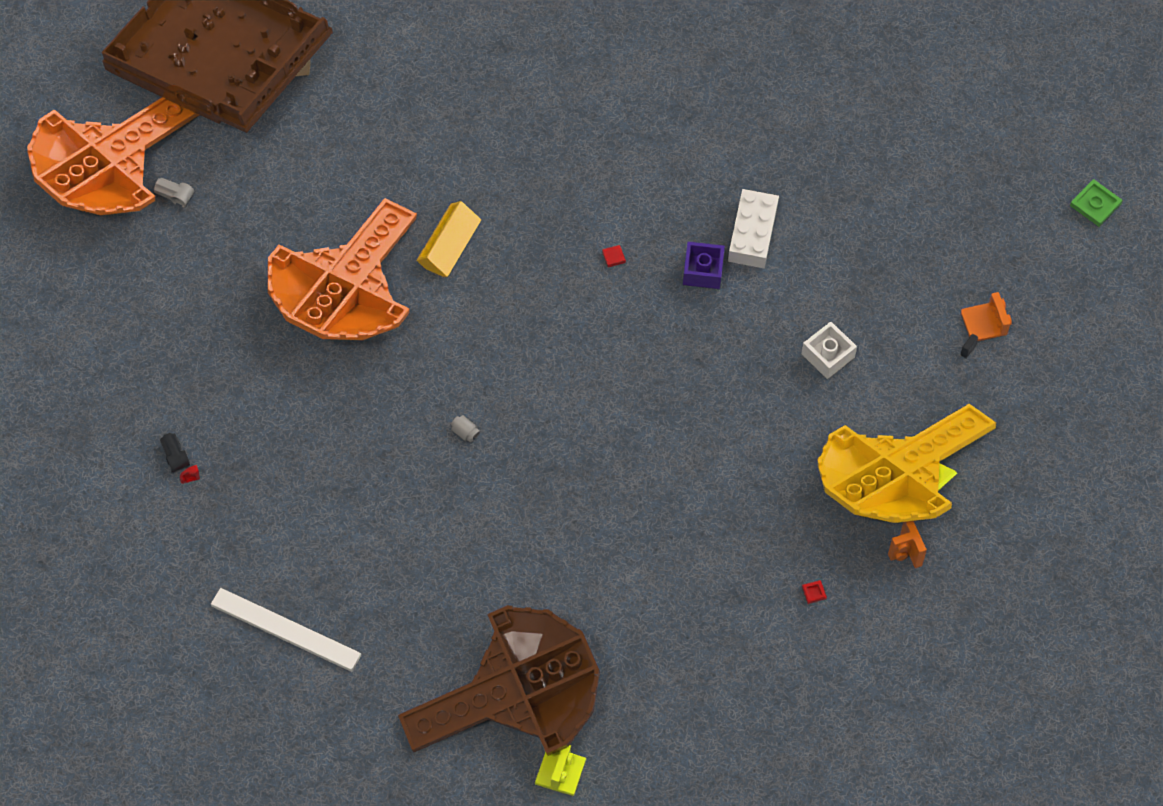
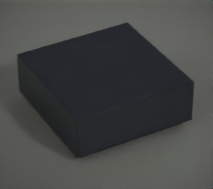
(969, 345)

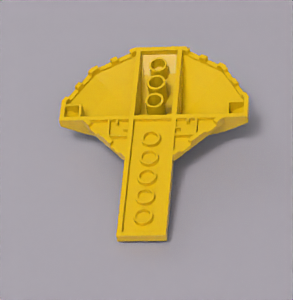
(896, 476)

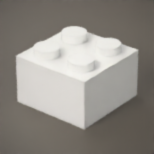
(829, 350)

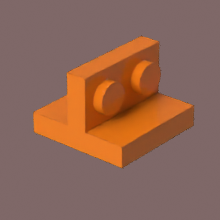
(907, 544)

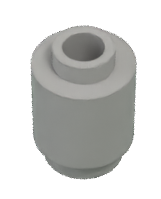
(465, 428)

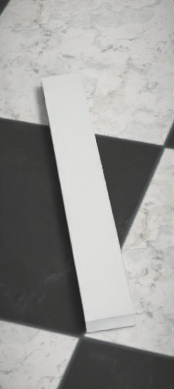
(286, 629)

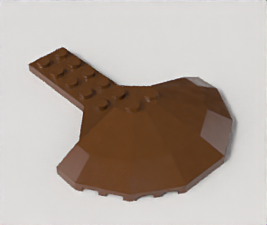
(530, 679)

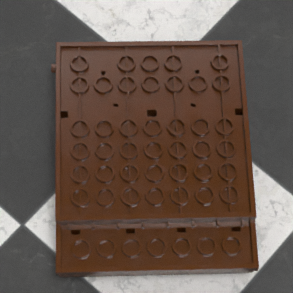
(232, 68)

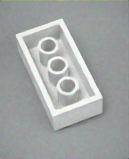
(753, 228)

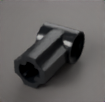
(175, 455)

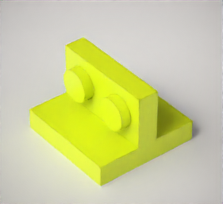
(561, 771)

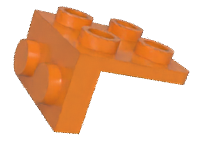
(987, 319)

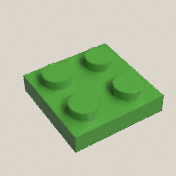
(1096, 203)

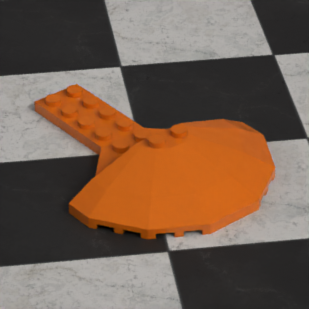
(98, 164)
(343, 288)

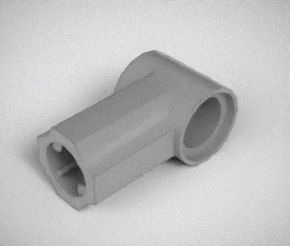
(177, 193)

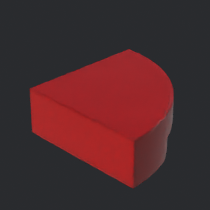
(190, 474)

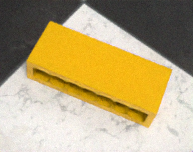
(449, 239)

